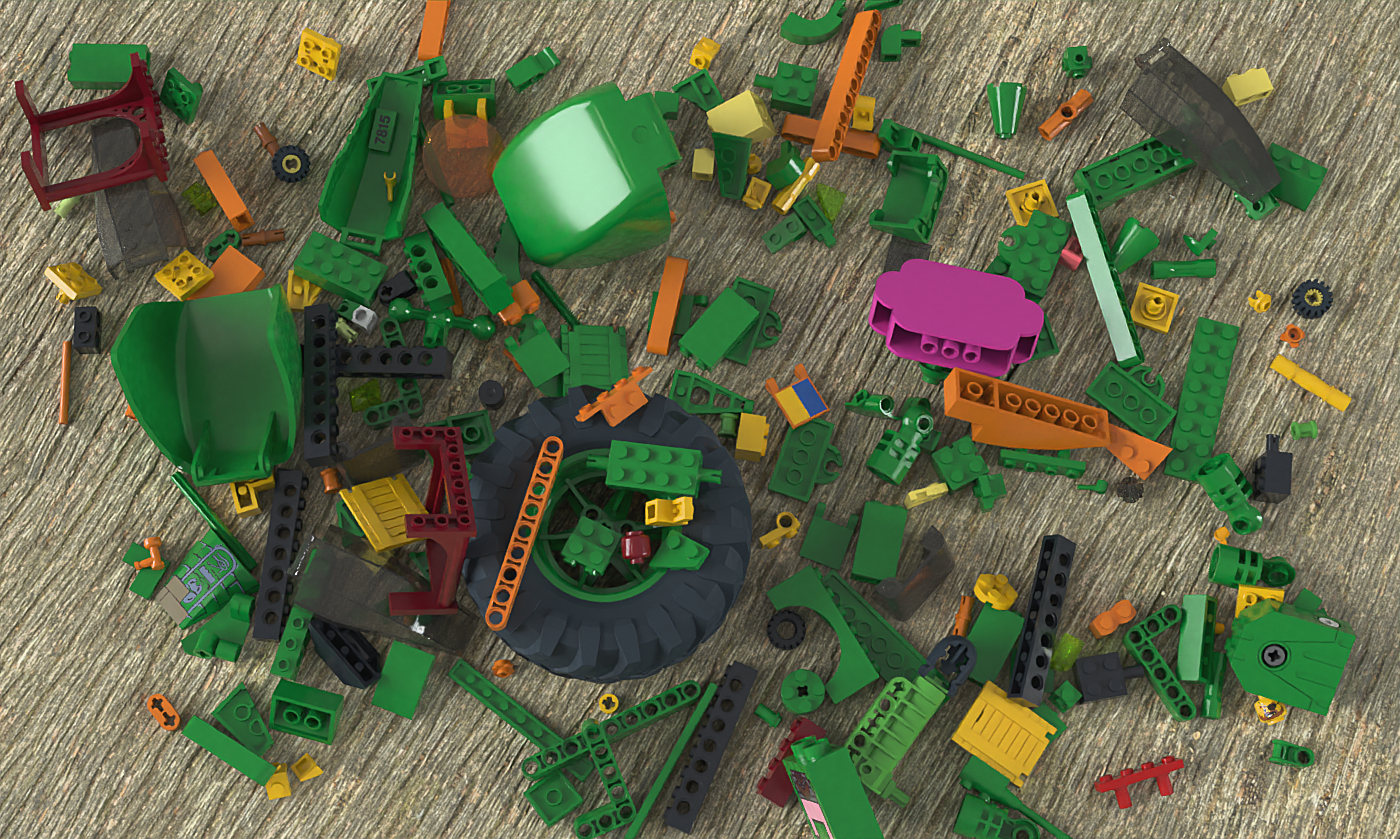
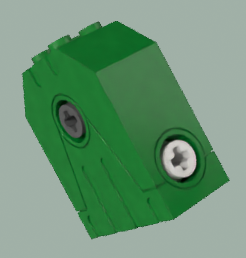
(1289, 653)

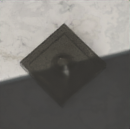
(904, 250)

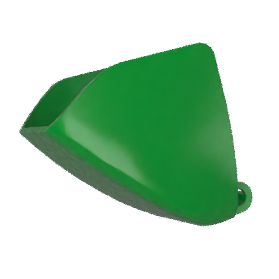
(589, 180)
(215, 382)

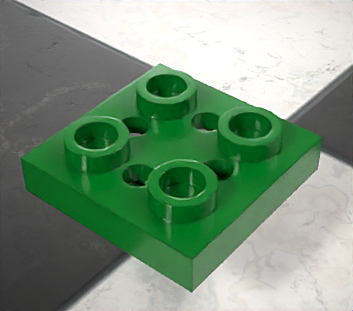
(184, 98)

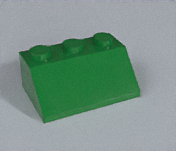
(464, 96)
(1298, 175)
(305, 711)

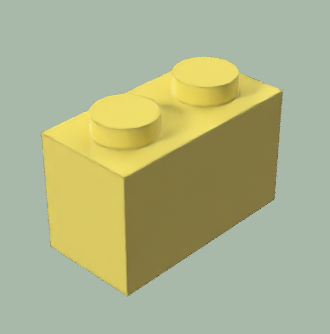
(1248, 86)

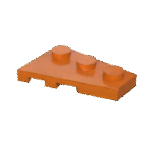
(1136, 451)

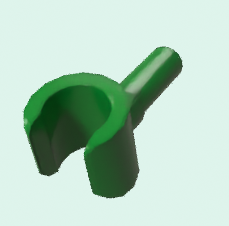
(1100, 488)

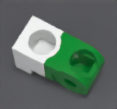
(358, 315)

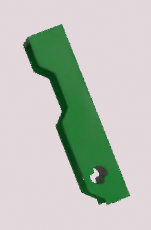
(1139, 165)

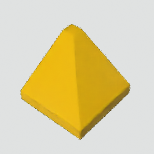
(306, 768)

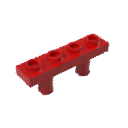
(1129, 776)

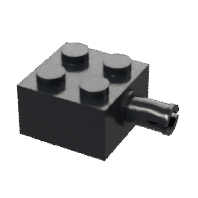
(1272, 473)
(1103, 677)

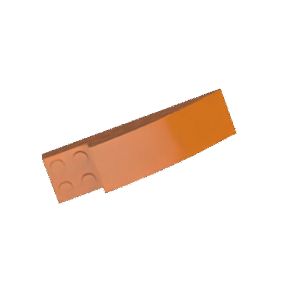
(1022, 416)

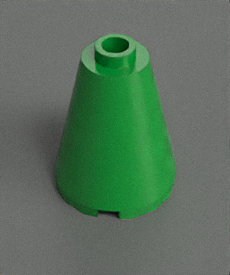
(1006, 107)
(1132, 244)

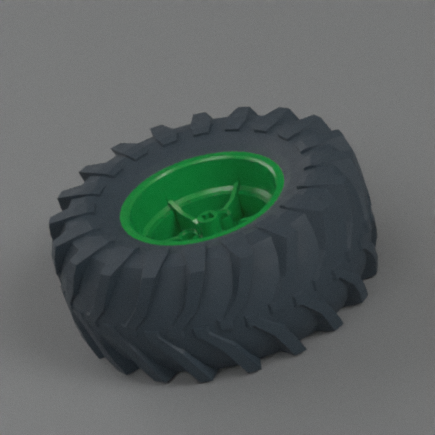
(568, 622)

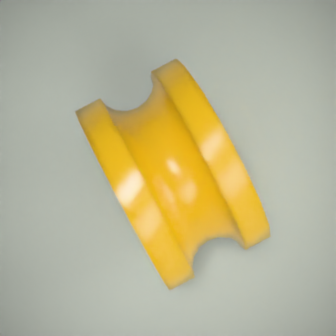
(603, 707)

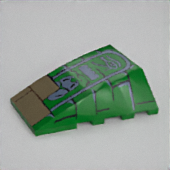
(204, 581)

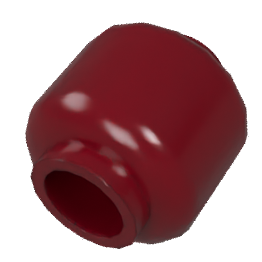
(635, 547)

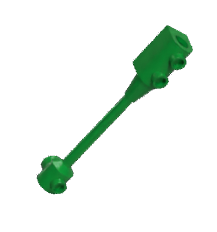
(993, 788)

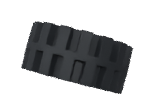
(786, 616)

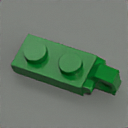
(815, 221)

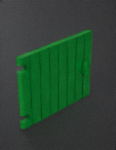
(595, 356)

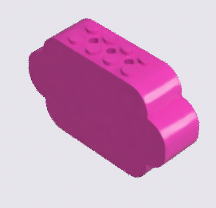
(955, 317)

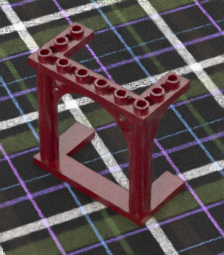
(144, 164)
(446, 533)

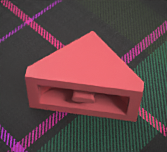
(1071, 254)

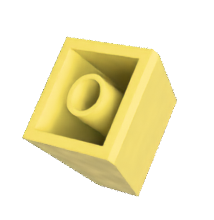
(743, 116)

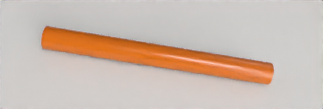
(65, 382)

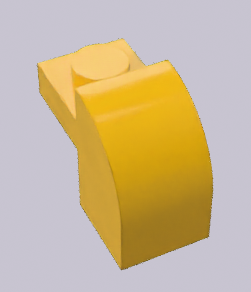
(669, 512)

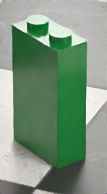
(103, 65)
(718, 330)
(878, 542)
(993, 639)

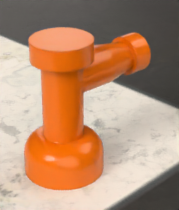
(154, 561)

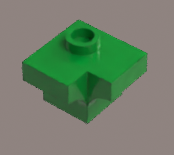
(988, 489)

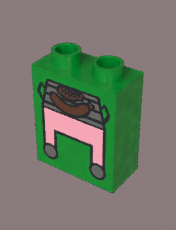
(830, 791)

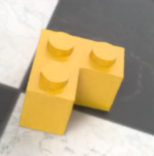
(751, 438)
(246, 495)

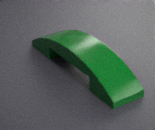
(430, 72)

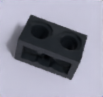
(87, 330)

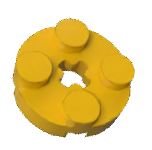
(995, 591)

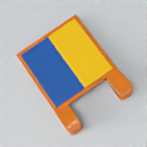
(798, 401)

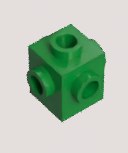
(1076, 62)

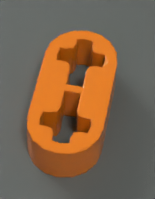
(160, 715)

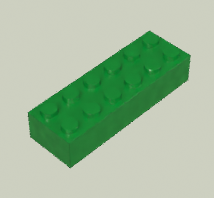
(469, 258)

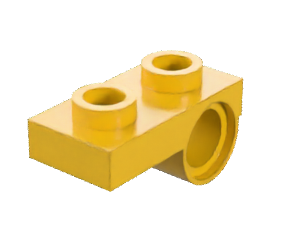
(863, 113)
(772, 538)

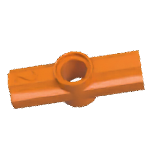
(1058, 122)

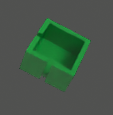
(958, 464)

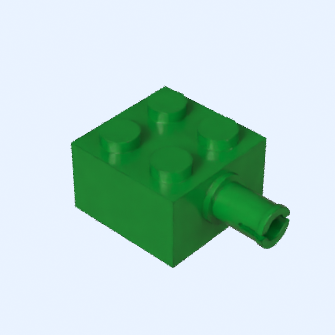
(790, 88)

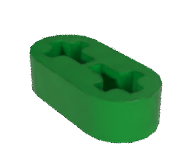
(221, 244)

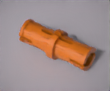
(963, 616)

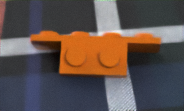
(620, 401)

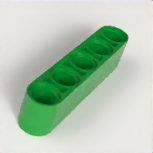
(229, 750)

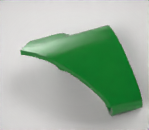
(881, 405)
(224, 633)

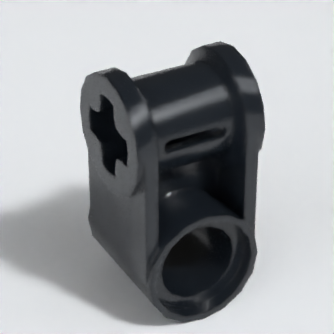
(399, 286)

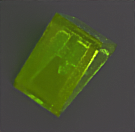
(199, 198)
(831, 201)
(366, 396)

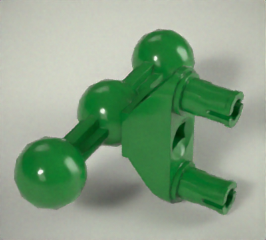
(440, 322)

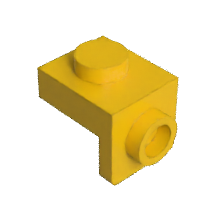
(704, 53)
(757, 193)
(279, 784)

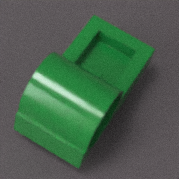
(784, 233)

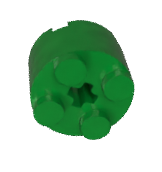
(814, 690)

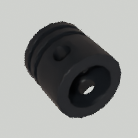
(491, 395)

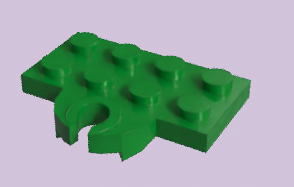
(1034, 251)
(756, 338)
(1132, 399)
(804, 461)

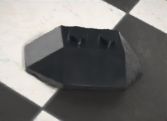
(346, 654)

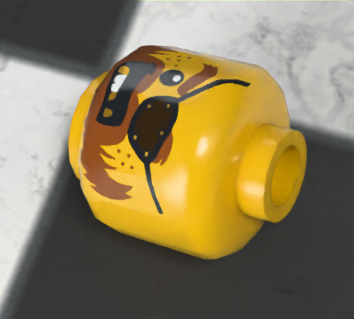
(1269, 710)

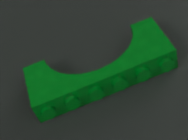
(855, 665)

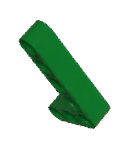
(407, 396)
(1158, 662)
(610, 781)

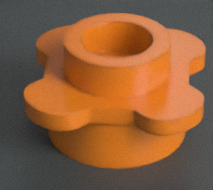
(1296, 331)
(503, 668)

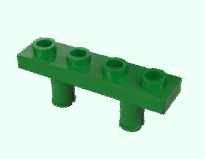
(1049, 465)

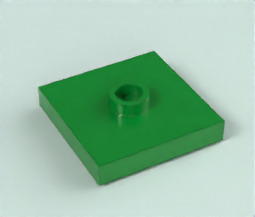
(553, 798)

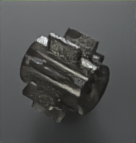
(1130, 490)

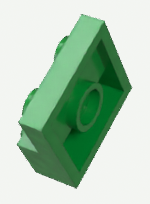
(591, 546)

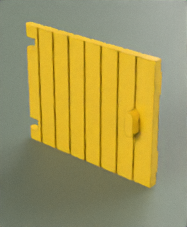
(382, 509)
(1004, 735)

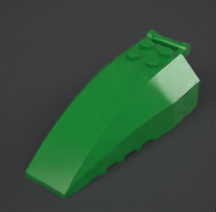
(355, 185)

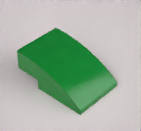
(475, 431)
(403, 680)

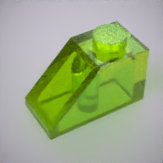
(1065, 652)

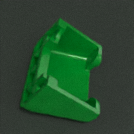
(912, 196)

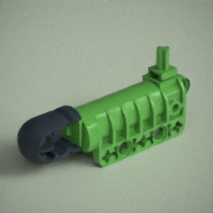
(906, 717)

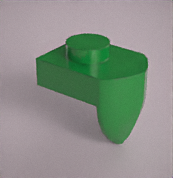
(1206, 242)

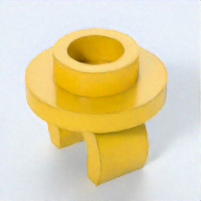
(754, 165)
(1262, 303)

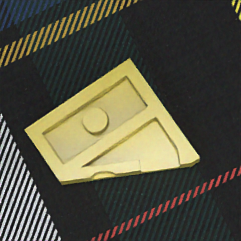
(924, 495)

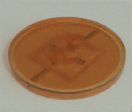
(462, 155)

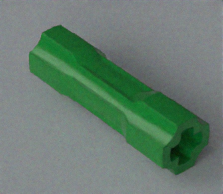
(1174, 269)
(1211, 701)

